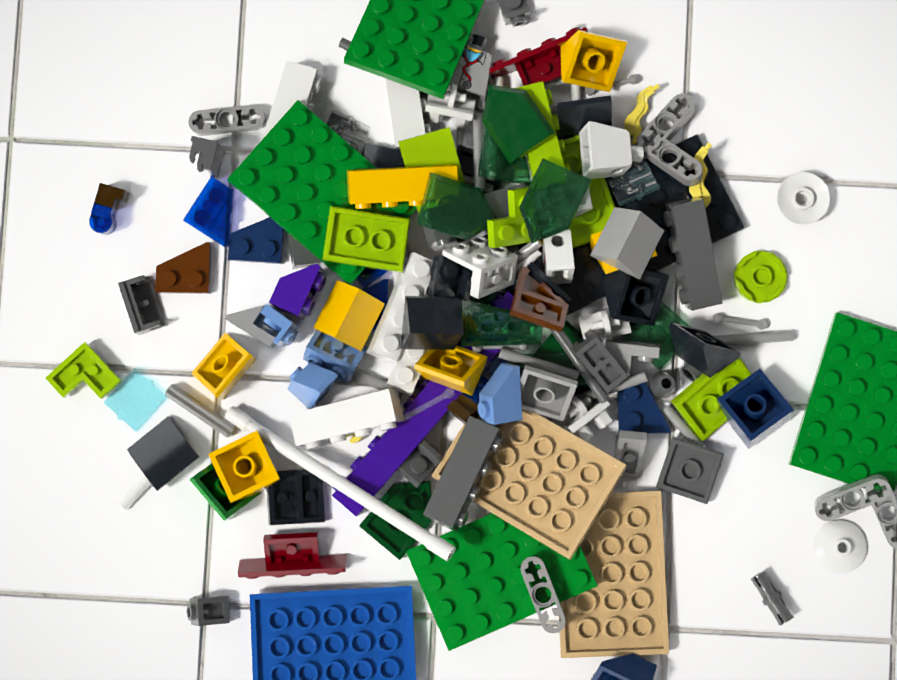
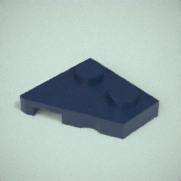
(257, 243)
(639, 411)

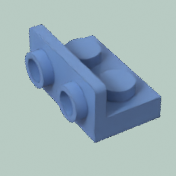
(281, 323)
(333, 355)

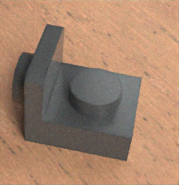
(514, 12)
(420, 463)
(208, 611)

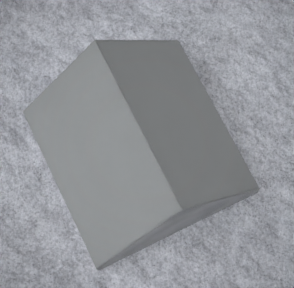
(627, 241)
(546, 392)

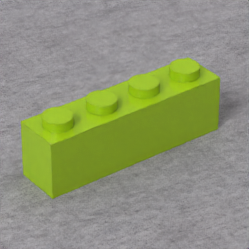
(552, 148)

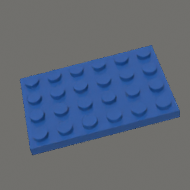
(333, 634)

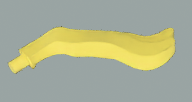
(632, 121)
(700, 190)

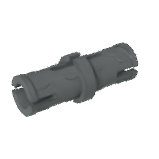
(772, 598)

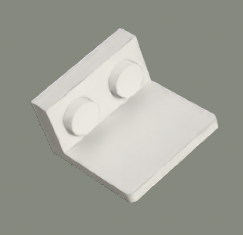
(491, 267)

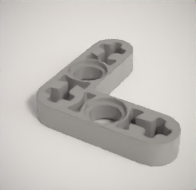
(663, 145)
(877, 500)

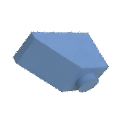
(311, 384)
(501, 396)

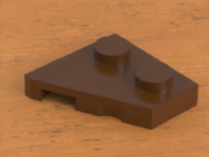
(186, 272)
(537, 303)

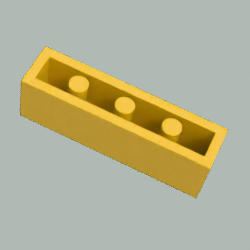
(392, 184)

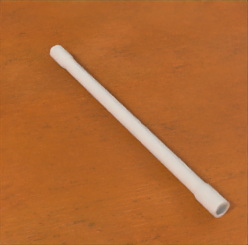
(431, 541)

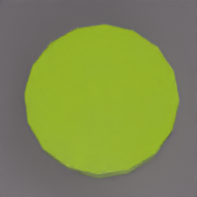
(760, 277)

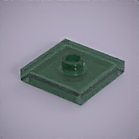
(657, 334)

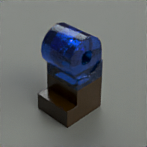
(105, 208)
(467, 405)

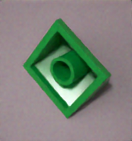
(211, 488)

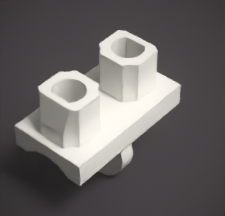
(453, 105)
(603, 325)
(596, 412)

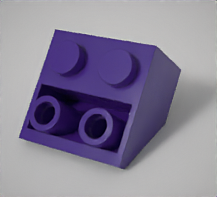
(296, 291)

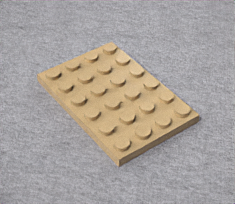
(545, 481)
(628, 563)

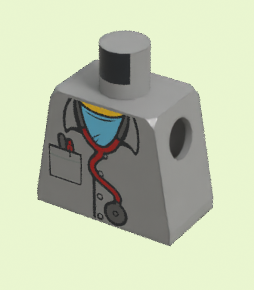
(473, 69)

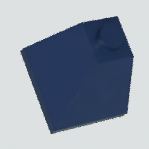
(625, 668)

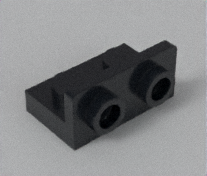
(450, 279)

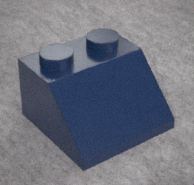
(755, 408)

